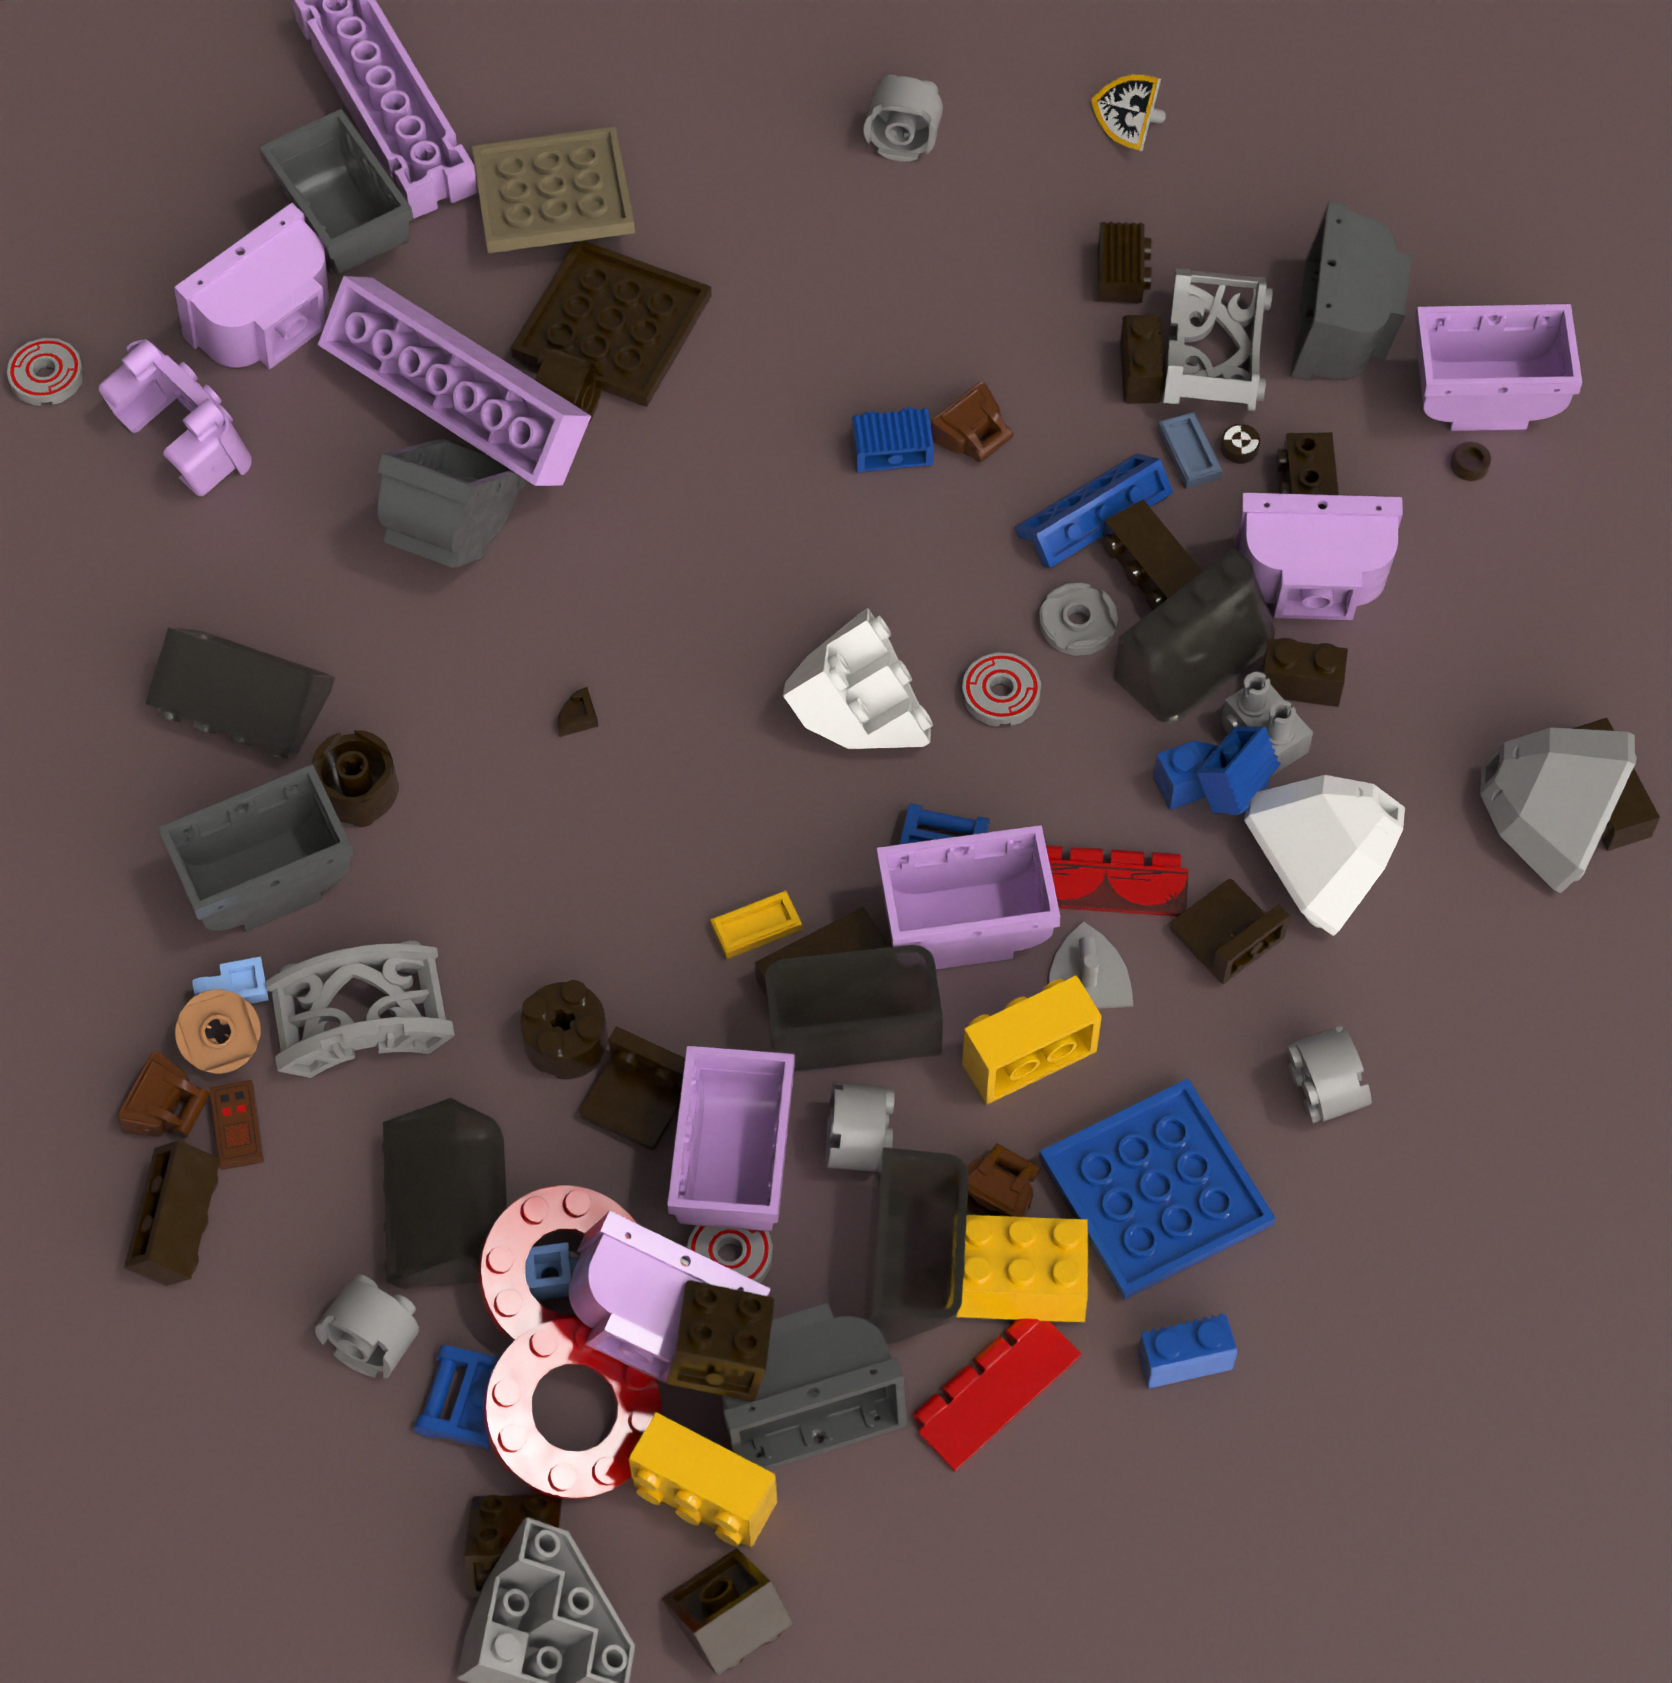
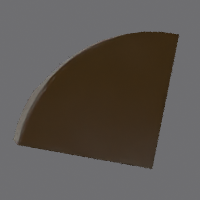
(577, 714)

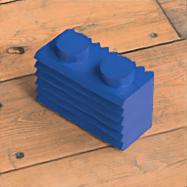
(892, 439)
(1238, 769)
(1187, 1351)

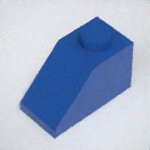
(1177, 774)

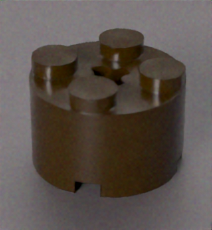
(571, 378)
(357, 776)
(562, 1008)

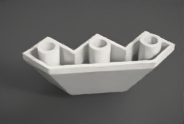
(858, 690)
(1326, 842)

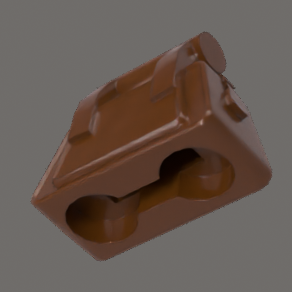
(967, 421)
(155, 1098)
(998, 1191)

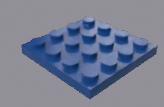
(1156, 1188)

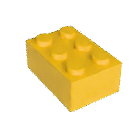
(1030, 1038)
(1025, 1268)
(702, 1481)

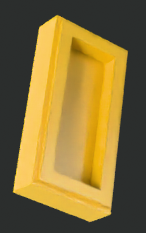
(756, 924)

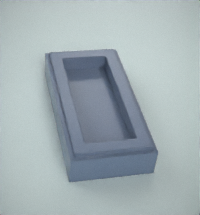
(1190, 450)

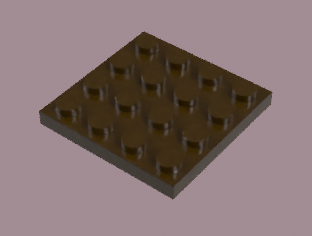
(617, 315)

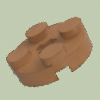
(207, 1053)

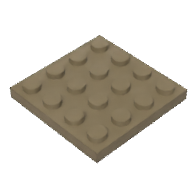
(552, 189)

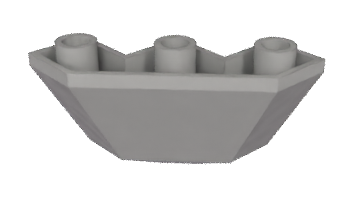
(1557, 795)
(544, 1618)

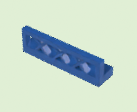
(1082, 514)

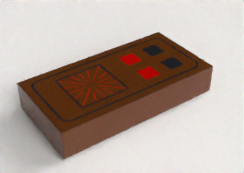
(236, 1124)

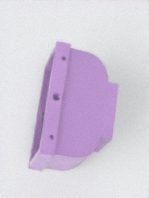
(261, 300)
(1496, 364)
(1317, 558)
(970, 895)
(731, 1138)
(635, 1291)

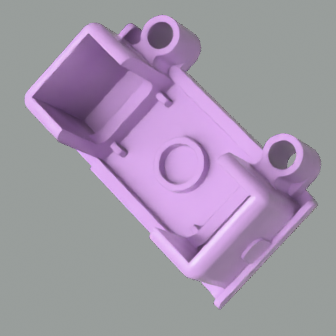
(153, 381)

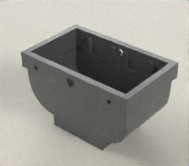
(339, 190)
(1353, 292)
(444, 500)
(260, 852)
(821, 1382)

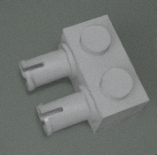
(1262, 706)

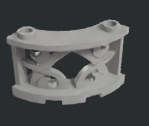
(1228, 380)
(401, 1033)

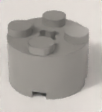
(903, 117)
(1329, 1074)
(858, 1126)
(368, 1327)

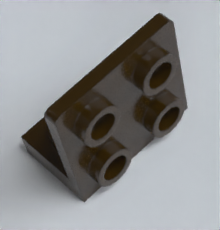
(1229, 930)
(636, 1090)
(721, 1341)
(492, 1527)

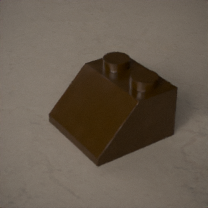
(728, 1611)

